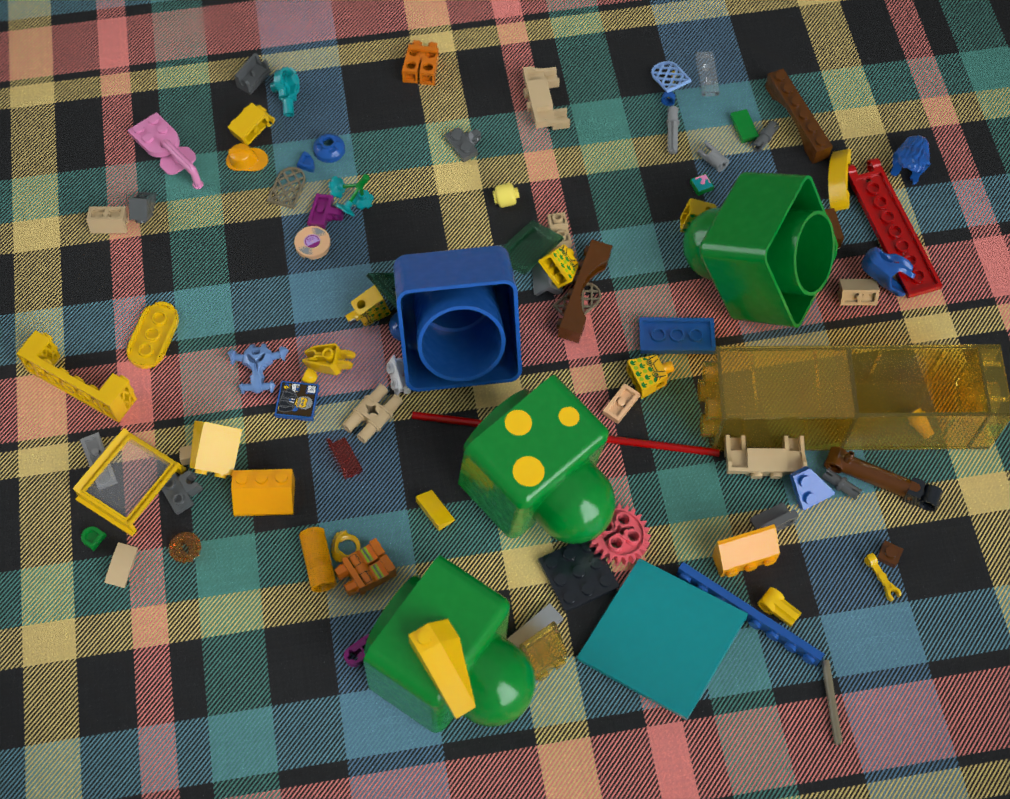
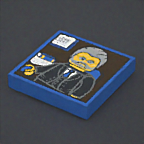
(297, 401)

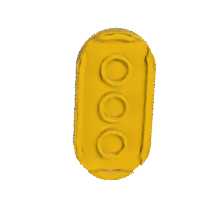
(152, 335)

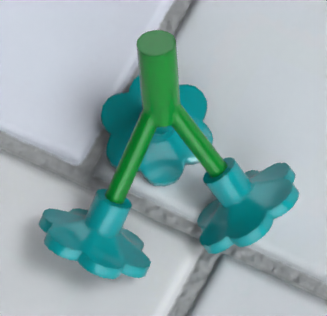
(360, 199)

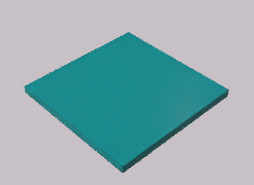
(662, 638)

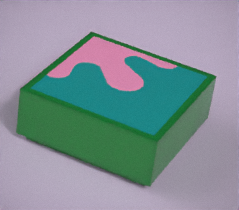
(701, 184)

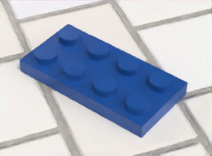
(676, 335)

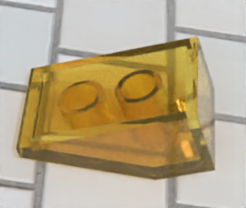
(545, 651)

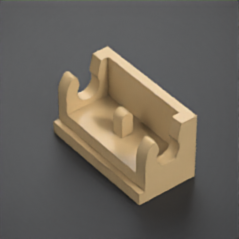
(107, 219)
(858, 292)

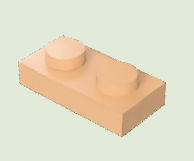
(621, 403)

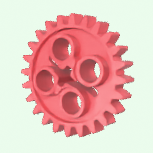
(627, 548)

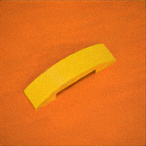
(838, 179)

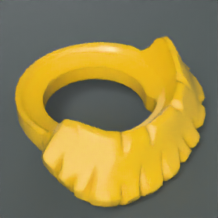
(340, 537)

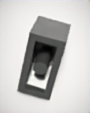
(142, 206)

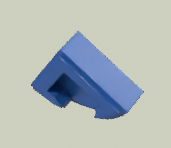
(306, 162)

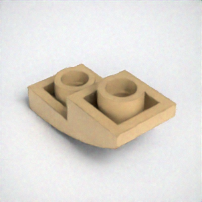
(559, 224)
(121, 565)

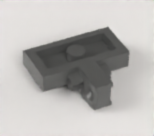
(463, 143)

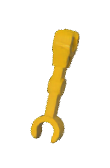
(872, 562)

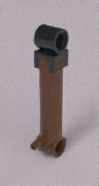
(911, 490)

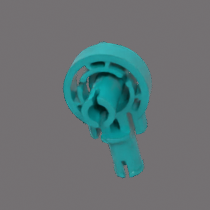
(287, 85)

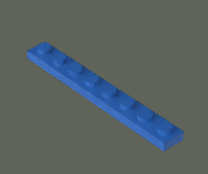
(755, 618)

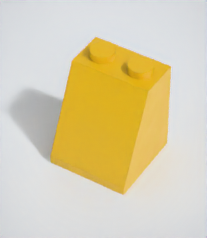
(214, 448)

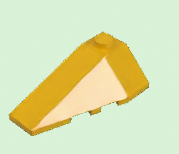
(443, 659)

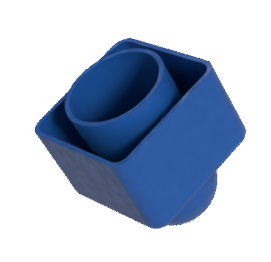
(458, 318)

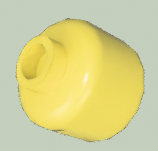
(505, 195)

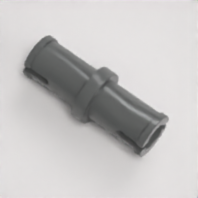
(765, 136)
(841, 484)

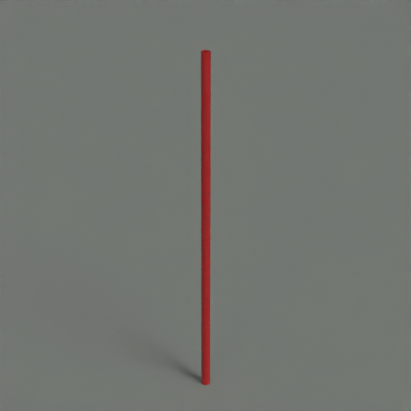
(611, 439)

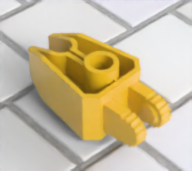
(328, 359)

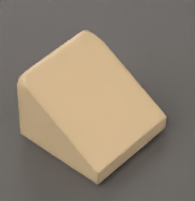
(185, 455)

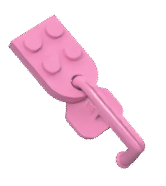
(163, 141)

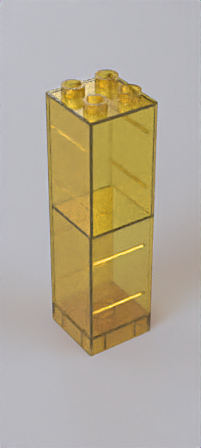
(856, 396)

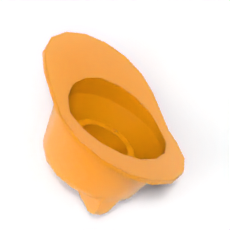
(246, 158)

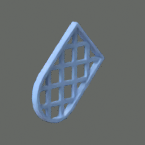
(661, 66)

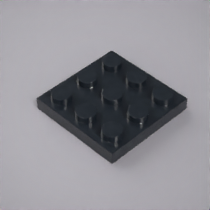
(577, 575)

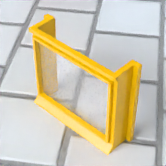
(125, 480)

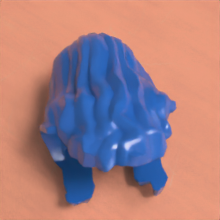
(912, 155)
(883, 268)

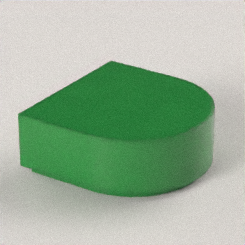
(92, 537)

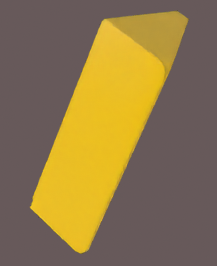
(434, 509)

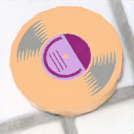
(312, 242)

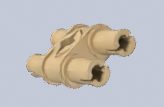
(373, 421)

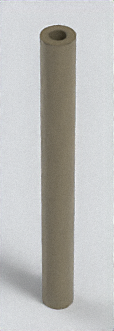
(831, 699)

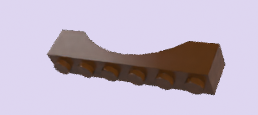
(814, 139)
(595, 262)

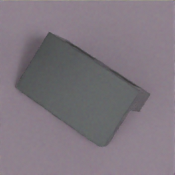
(542, 281)
(777, 515)

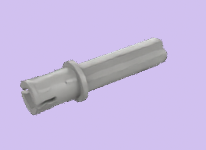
(672, 124)

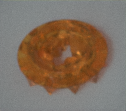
(176, 546)

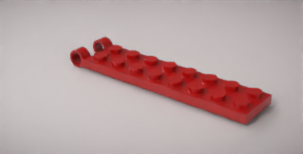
(893, 227)

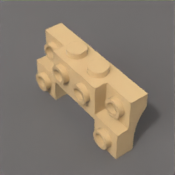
(539, 98)
(764, 461)

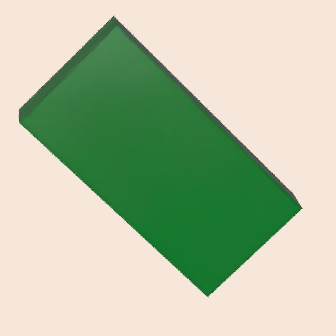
(744, 126)

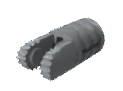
(715, 158)

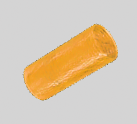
(316, 554)

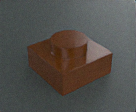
(889, 554)

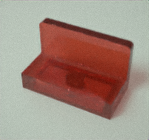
(344, 457)

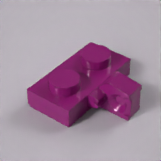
(324, 211)

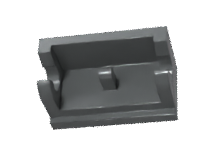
(252, 74)

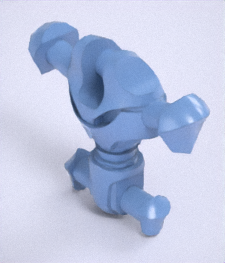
(257, 360)

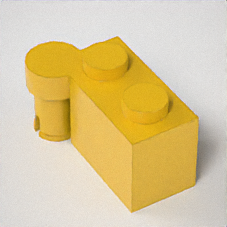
(250, 123)

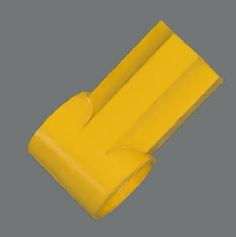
(774, 603)

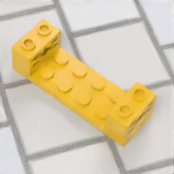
(39, 358)

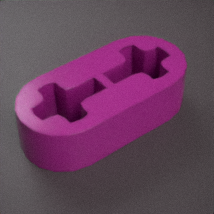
(355, 648)

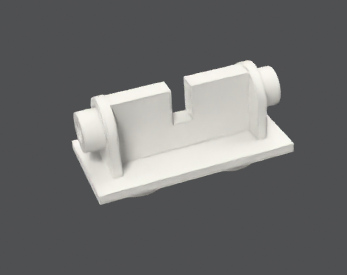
(396, 369)

